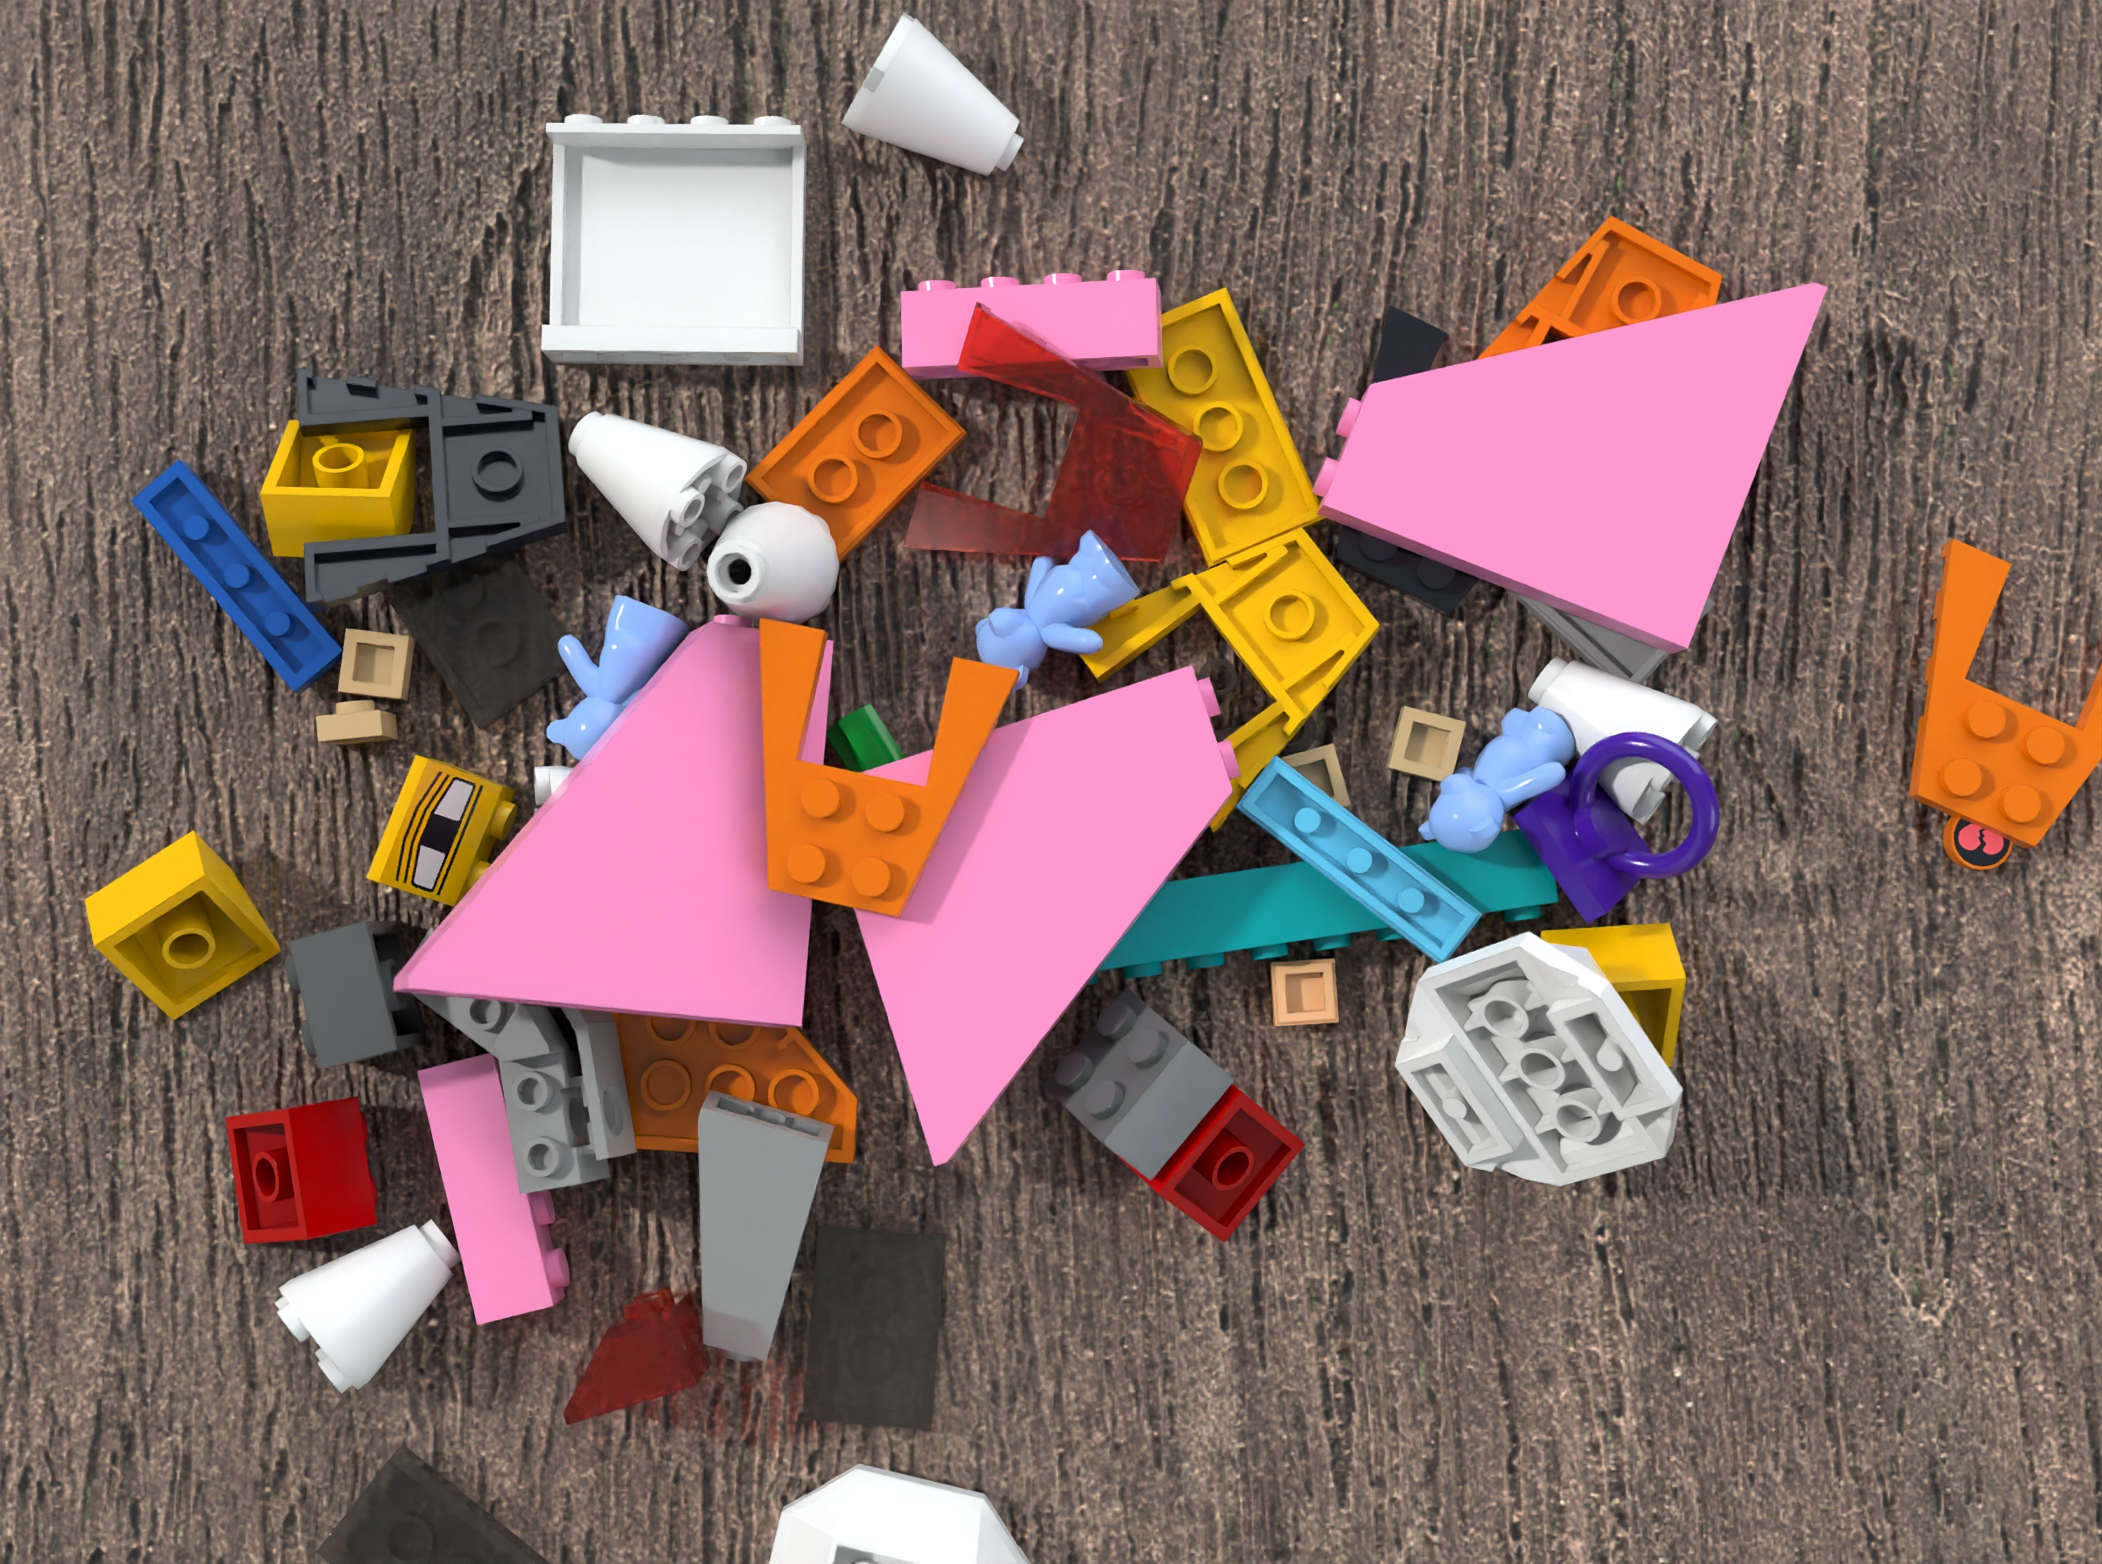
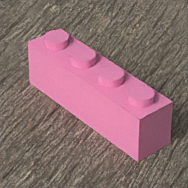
(1090, 322)
(497, 1229)

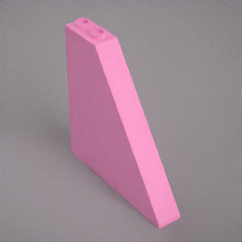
(1581, 464)
(647, 864)
(1038, 883)

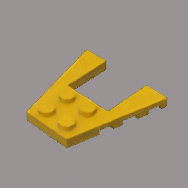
(1281, 616)

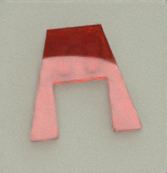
(1117, 476)

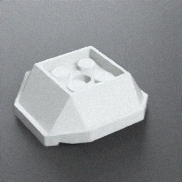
(1536, 1064)
(892, 1519)

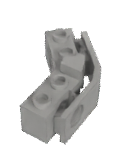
(561, 1104)

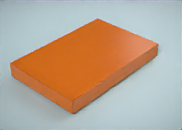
(859, 451)

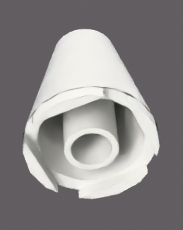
(933, 104)

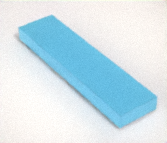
(1358, 860)

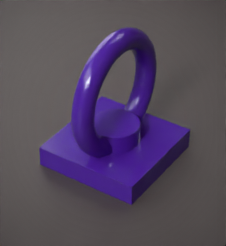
(1591, 840)

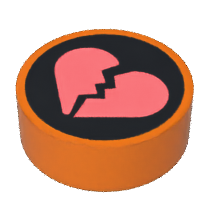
(1974, 846)

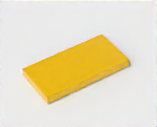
(1249, 471)

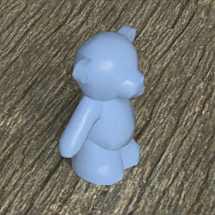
(1057, 609)
(633, 650)
(1507, 772)

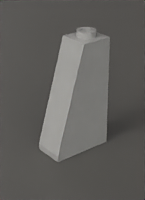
(754, 1206)

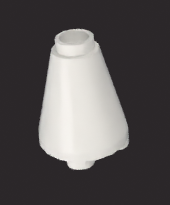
(661, 482)
(789, 561)
(1604, 704)
(367, 1301)

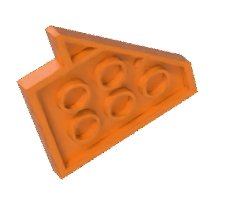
(678, 1062)

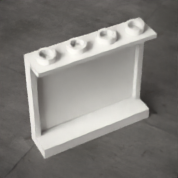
(677, 242)

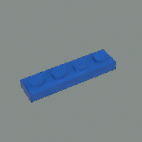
(239, 576)

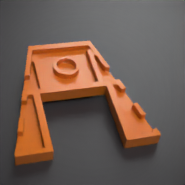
(1610, 284)
(1983, 751)
(852, 832)

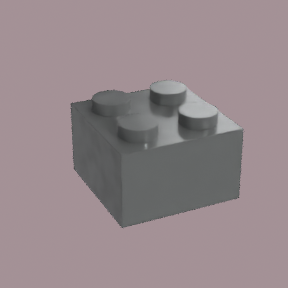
(350, 993)
(1138, 1084)

